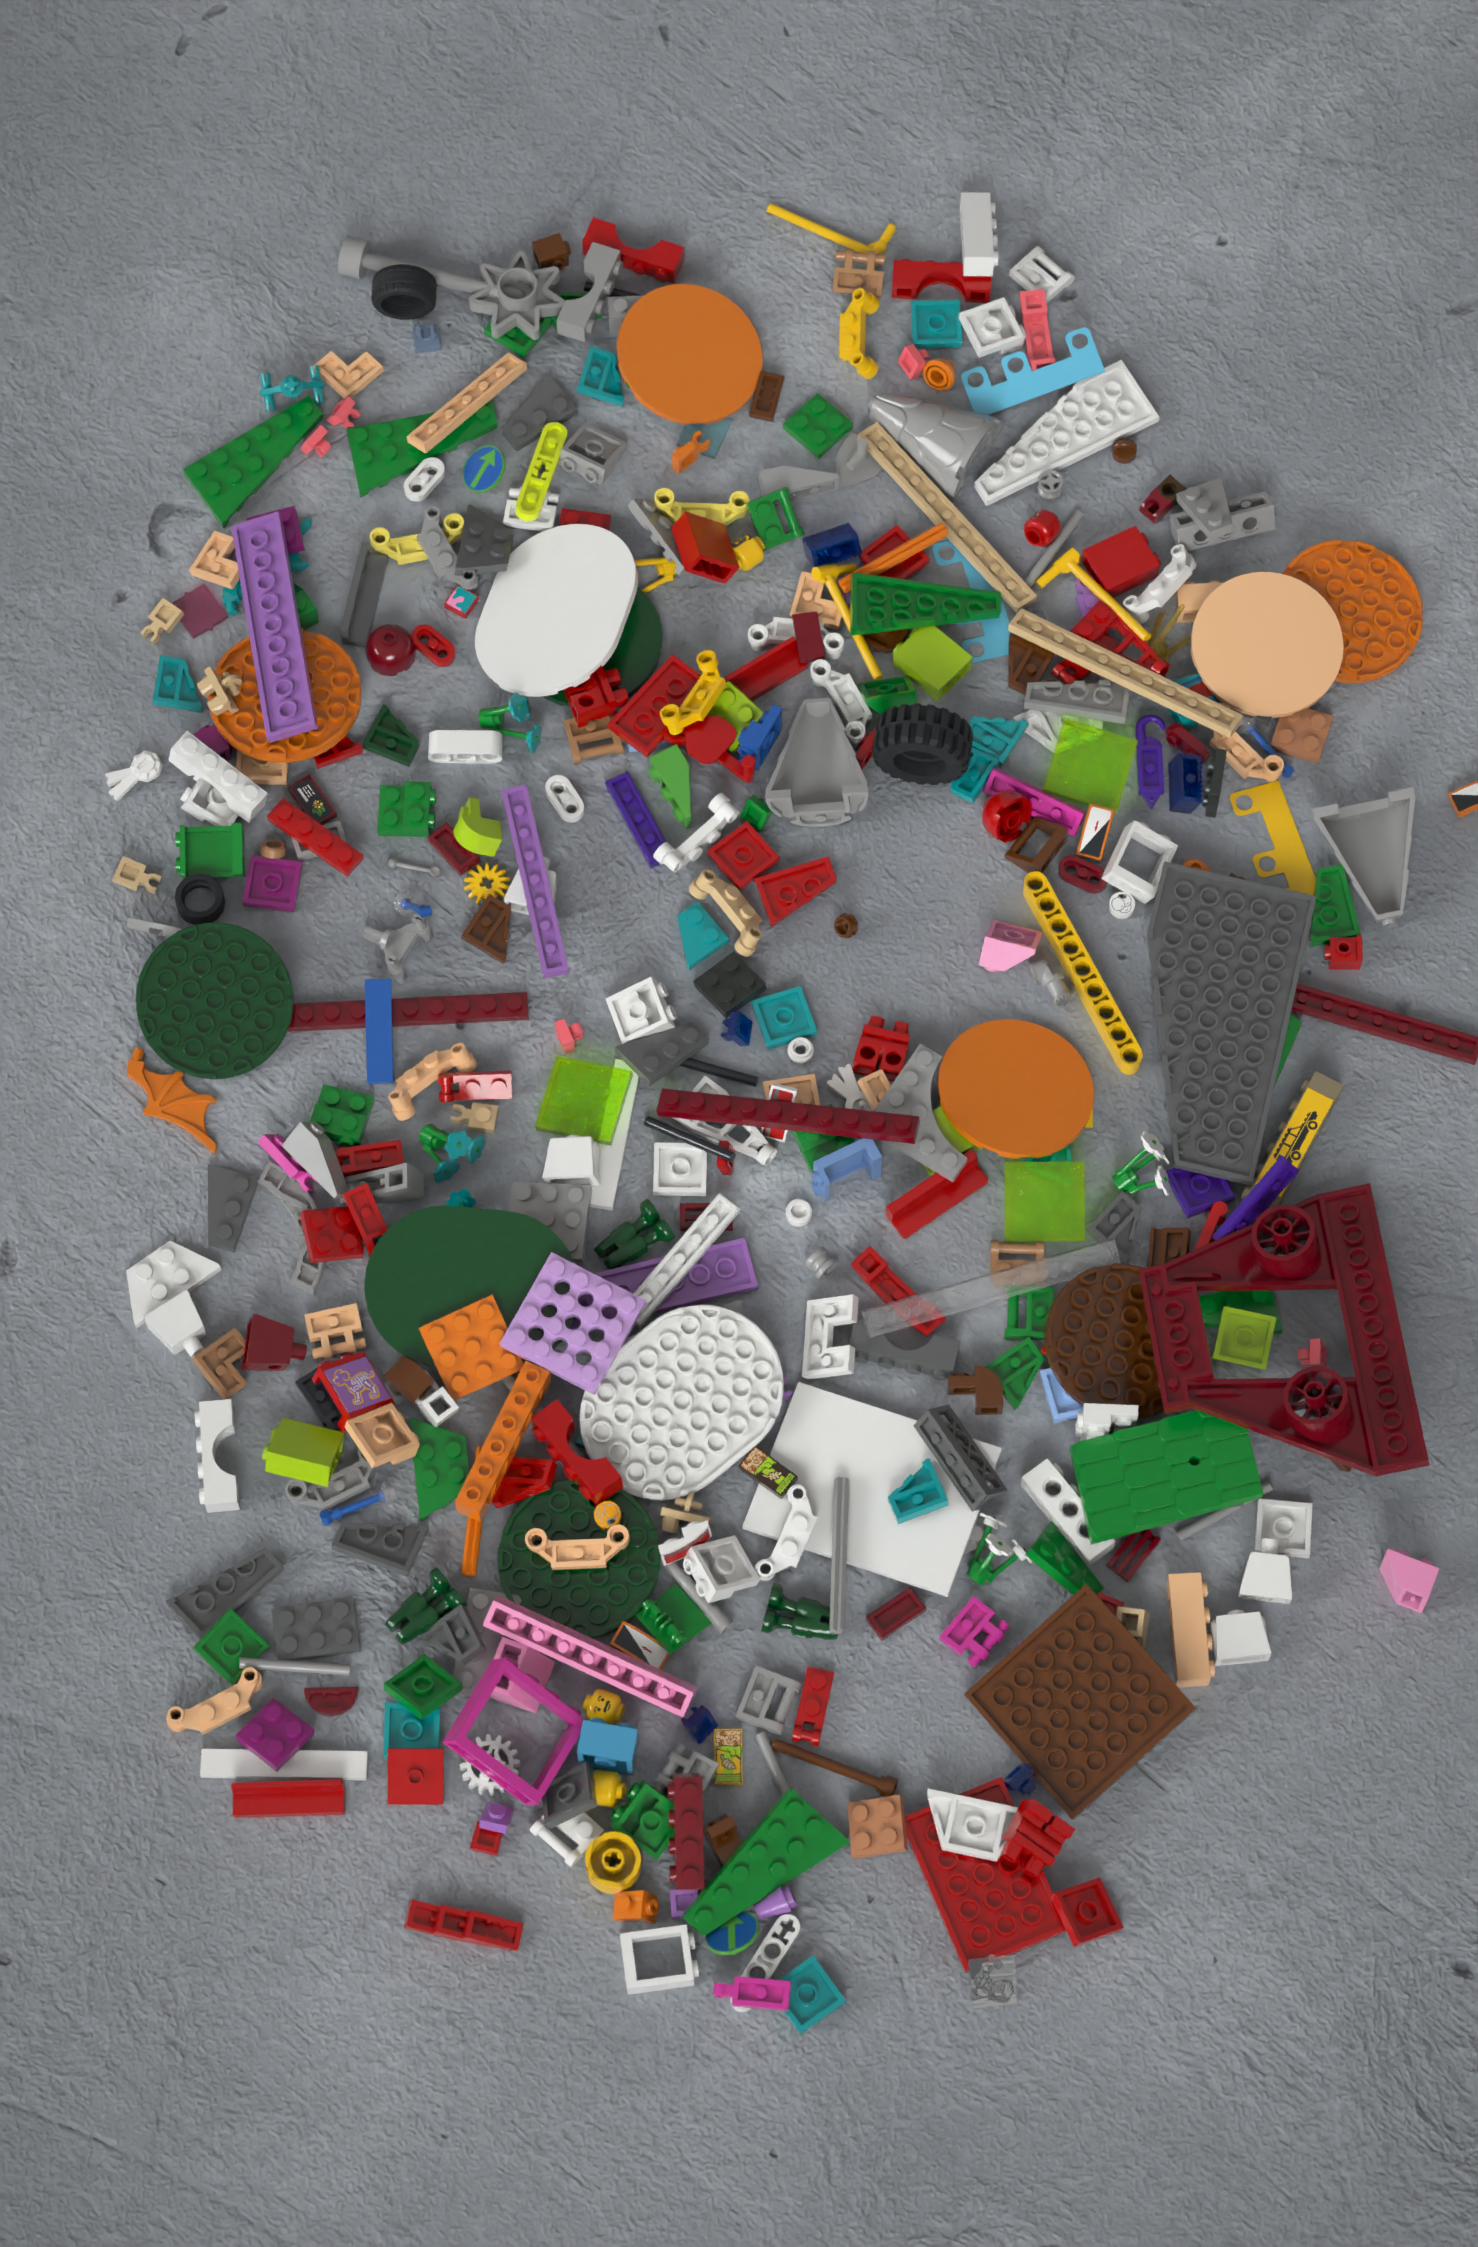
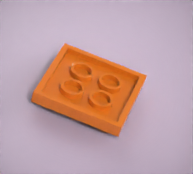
(468, 1348)

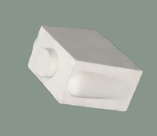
(572, 1161)
(1239, 1638)

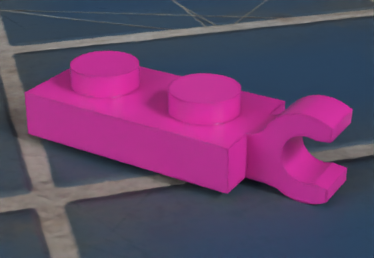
(273, 1145)
(756, 1993)

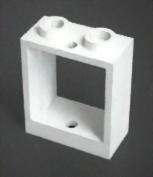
(1127, 881)
(661, 1983)

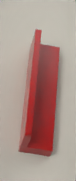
(768, 670)
(934, 1198)
(288, 1798)

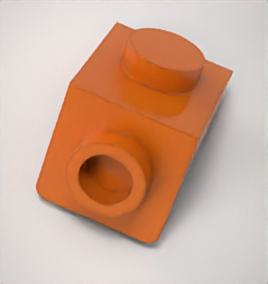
(635, 1906)

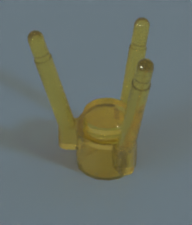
(1158, 644)

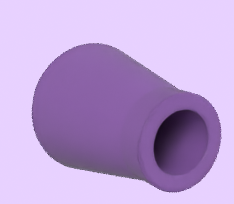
(776, 1903)

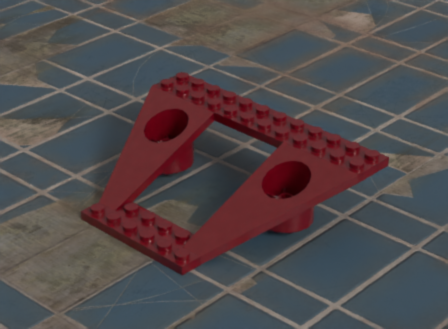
(1378, 1413)

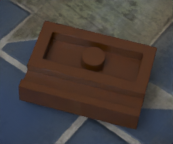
(1167, 1244)

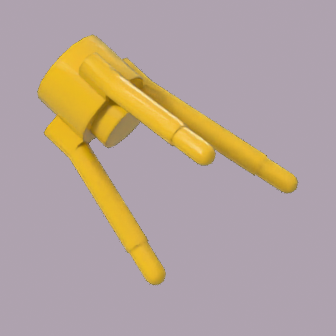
(662, 566)

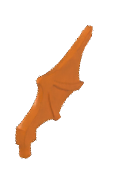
(172, 1099)

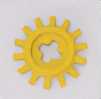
(482, 892)

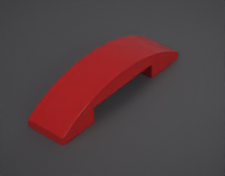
(888, 1285)

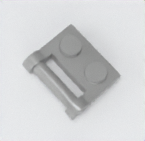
(759, 1698)

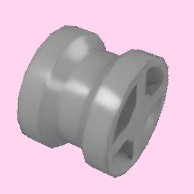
(1054, 481)
(821, 1263)

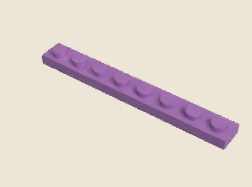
(535, 881)

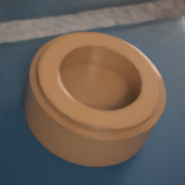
(273, 849)

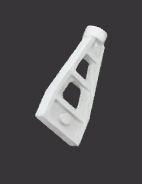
(748, 1148)

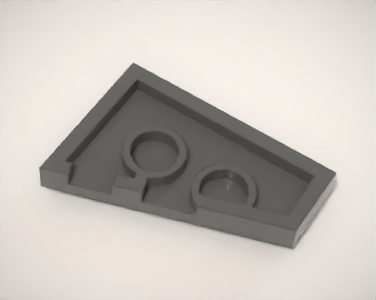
(662, 1052)
(385, 1547)

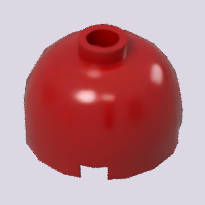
(1005, 814)

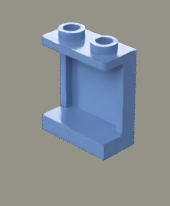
(843, 1163)

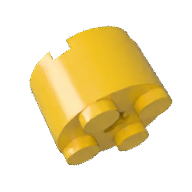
(602, 1852)

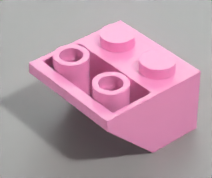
(1408, 1578)
(529, 1662)

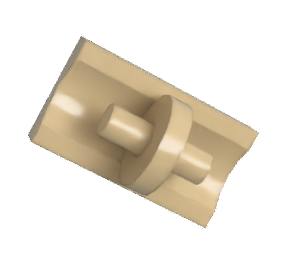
(214, 683)
(672, 1516)

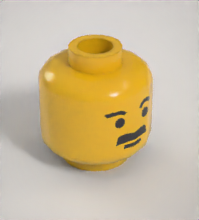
(604, 1706)

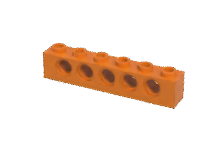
(503, 1441)

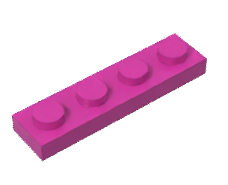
(1043, 803)

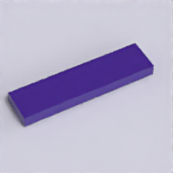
(636, 816)
(1259, 1198)

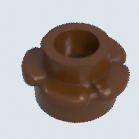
(846, 925)

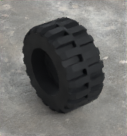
(922, 744)

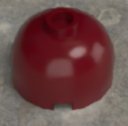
(390, 650)

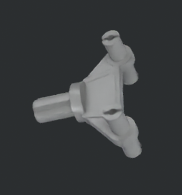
(398, 943)

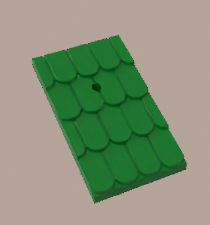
(1163, 1473)

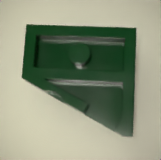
(391, 739)

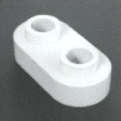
(422, 480)
(565, 800)

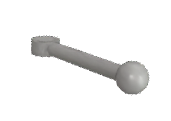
(434, 871)

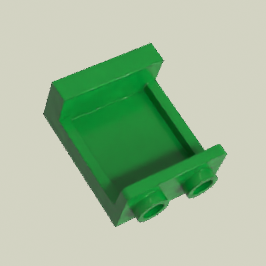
(211, 851)

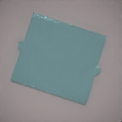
(714, 432)

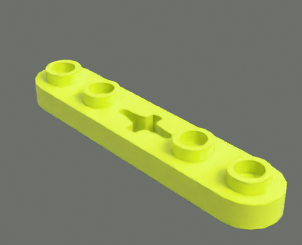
(533, 489)

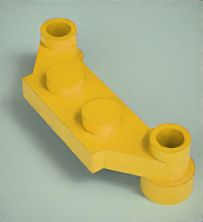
(853, 332)
(700, 697)

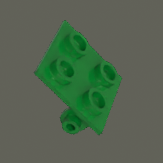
(672, 1619)

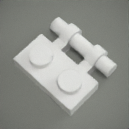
(545, 520)

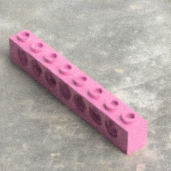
(590, 1656)

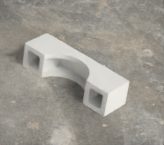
(238, 790)
(215, 1425)

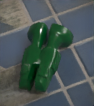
(629, 1243)
(418, 1612)
(807, 1617)

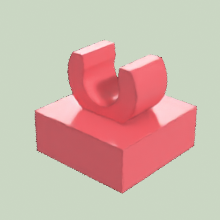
(913, 361)
(341, 412)
(317, 442)
(567, 1035)
(1315, 1356)

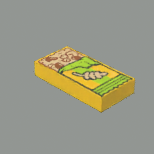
(729, 1756)

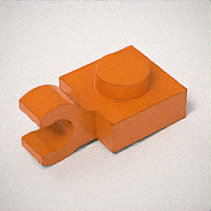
(685, 455)

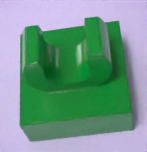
(756, 813)

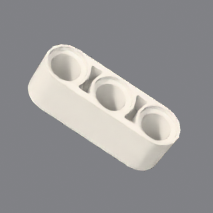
(465, 746)

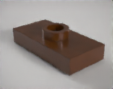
(766, 396)

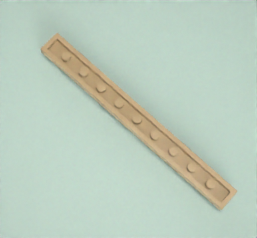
(941, 510)
(1125, 673)

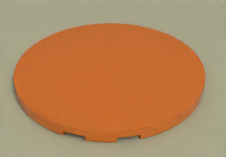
(689, 354)
(1371, 600)
(334, 692)
(1015, 1088)

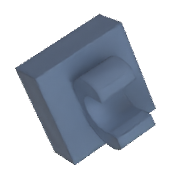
(426, 338)

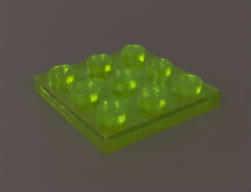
(1089, 765)
(584, 1100)
(1044, 1201)

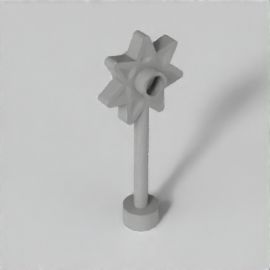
(510, 295)

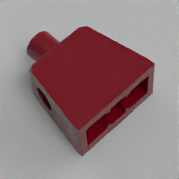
(270, 1345)

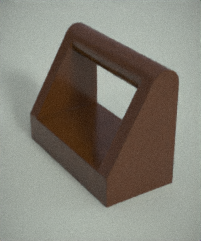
(1046, 854)

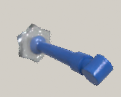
(1249, 726)
(406, 903)
(385, 1494)

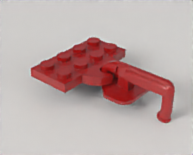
(705, 740)

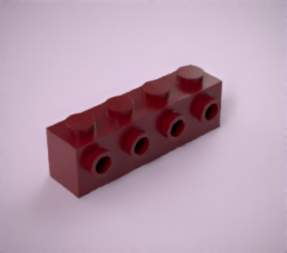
(687, 1831)

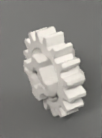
(495, 1748)

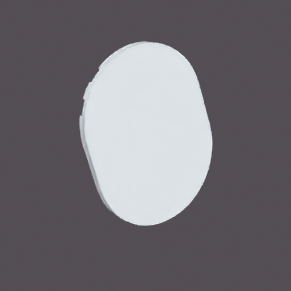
(556, 610)
(684, 1401)

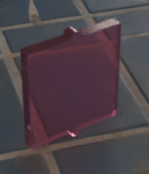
(200, 611)

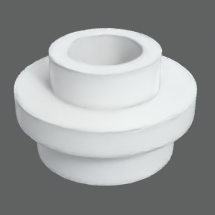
(800, 1043)

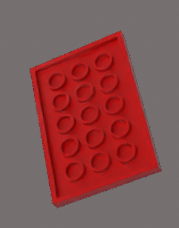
(983, 1901)

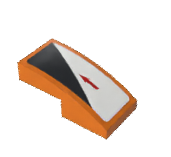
(1465, 799)
(1095, 832)
(639, 1645)

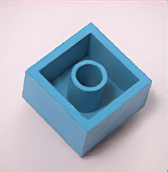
(608, 1746)

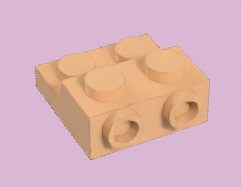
(383, 1436)

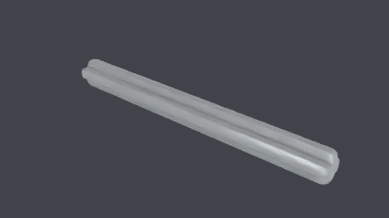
(839, 1555)

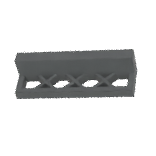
(363, 597)
(955, 1457)

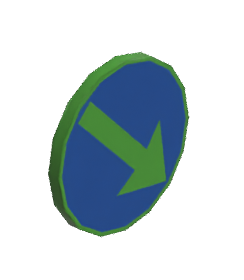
(484, 469)
(734, 1934)

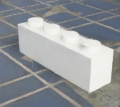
(977, 234)

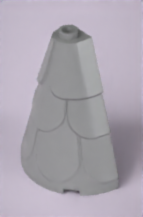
(936, 436)
(817, 770)
(1374, 849)

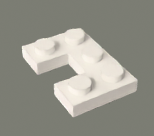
(819, 1356)

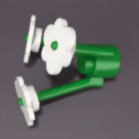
(1127, 1176)
(981, 1569)

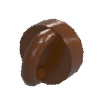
(1124, 450)

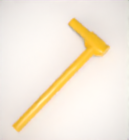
(879, 246)
(1070, 563)
(828, 575)

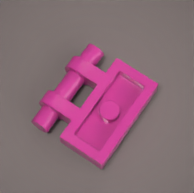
(968, 1625)

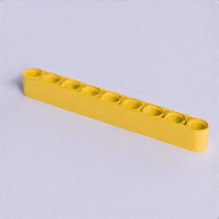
(1082, 984)

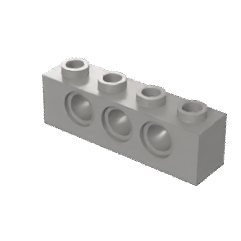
(1248, 514)

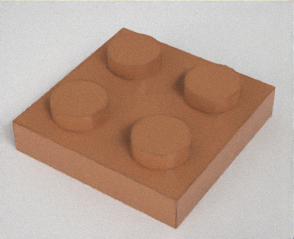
(1302, 734)
(877, 1827)

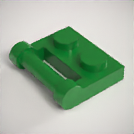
(767, 521)
(1037, 1309)

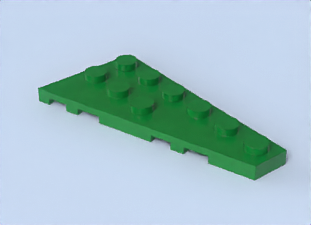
(383, 452)
(244, 464)

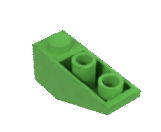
(672, 774)

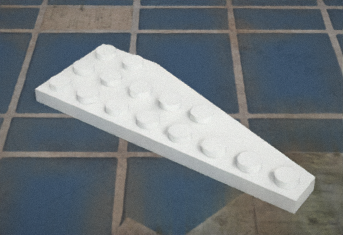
(1076, 427)

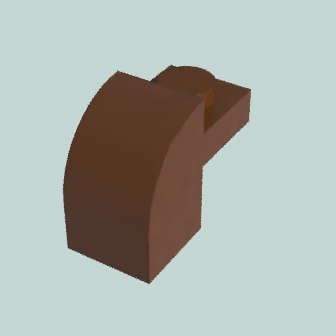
(408, 1379)
(983, 1385)
(722, 1838)

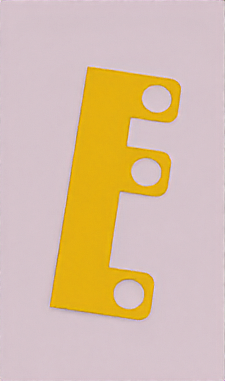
(1289, 849)

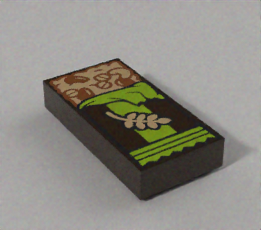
(768, 1472)

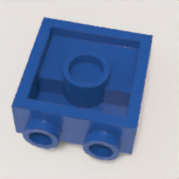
(760, 737)

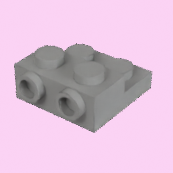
(591, 453)

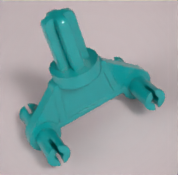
(292, 387)

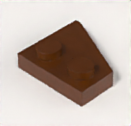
(1026, 663)
(490, 928)

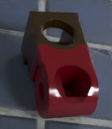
(1161, 499)

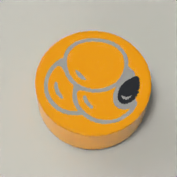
(607, 1514)

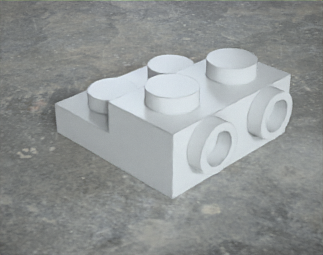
(993, 328)
(207, 803)
(641, 1010)
(1101, 1419)
(720, 1568)

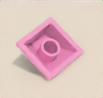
(1007, 945)

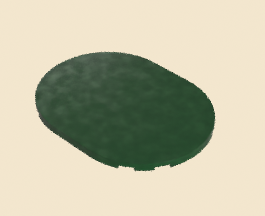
(449, 1260)

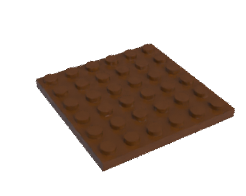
(1080, 1701)

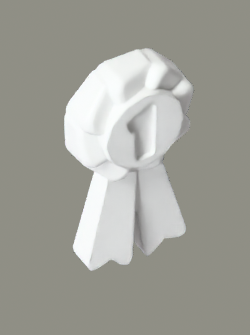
(144, 768)
(848, 1089)

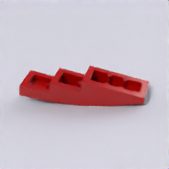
(463, 1925)

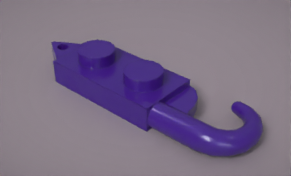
(1149, 761)

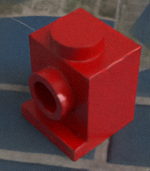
(1344, 960)

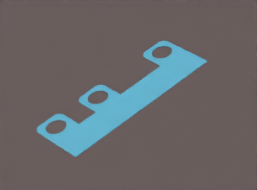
(1031, 384)
(995, 630)

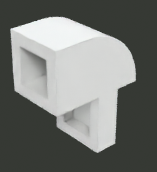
(437, 1405)

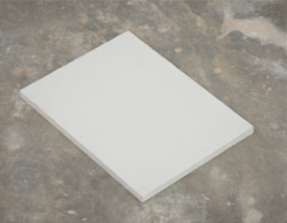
(876, 1450)

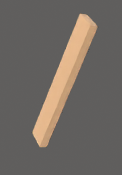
(466, 402)

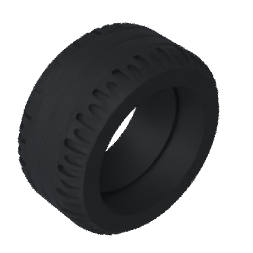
(404, 292)

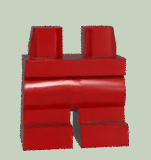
(595, 697)
(882, 1045)
(1036, 1835)

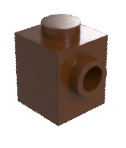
(551, 252)

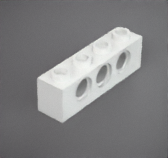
(1052, 1506)

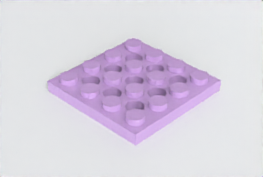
(564, 1364)

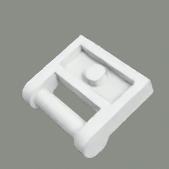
(1033, 277)
(580, 1830)

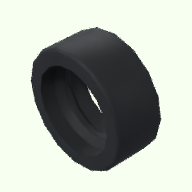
(199, 881)

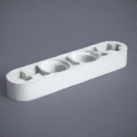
(770, 1965)

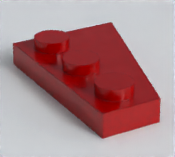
(793, 887)

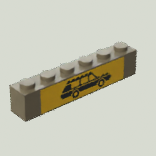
(1302, 1128)

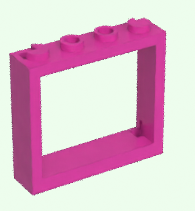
(487, 1764)

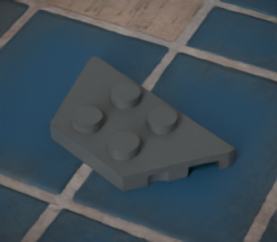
(483, 544)

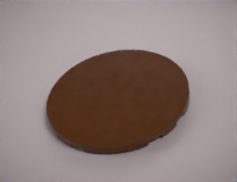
(1102, 1340)

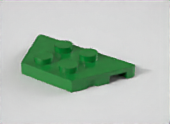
(439, 1466)

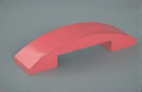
(1036, 327)

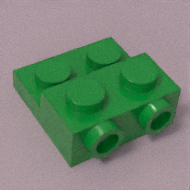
(406, 809)
(343, 1114)
(815, 1145)
(645, 1818)

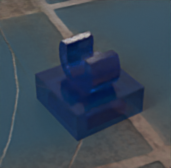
(738, 1029)
(699, 1724)
(1019, 1779)

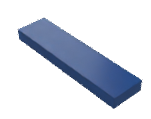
(379, 1031)

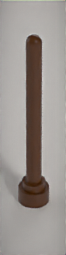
(884, 1785)

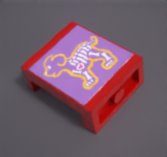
(352, 1386)

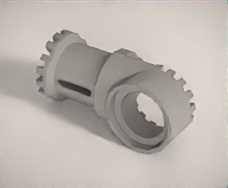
(1053, 983)

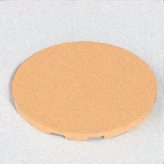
(1267, 644)

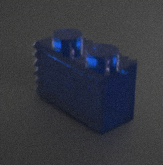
(832, 546)
(1185, 783)

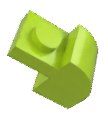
(477, 833)

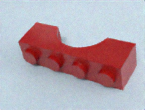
(658, 261)
(914, 276)
(595, 1476)

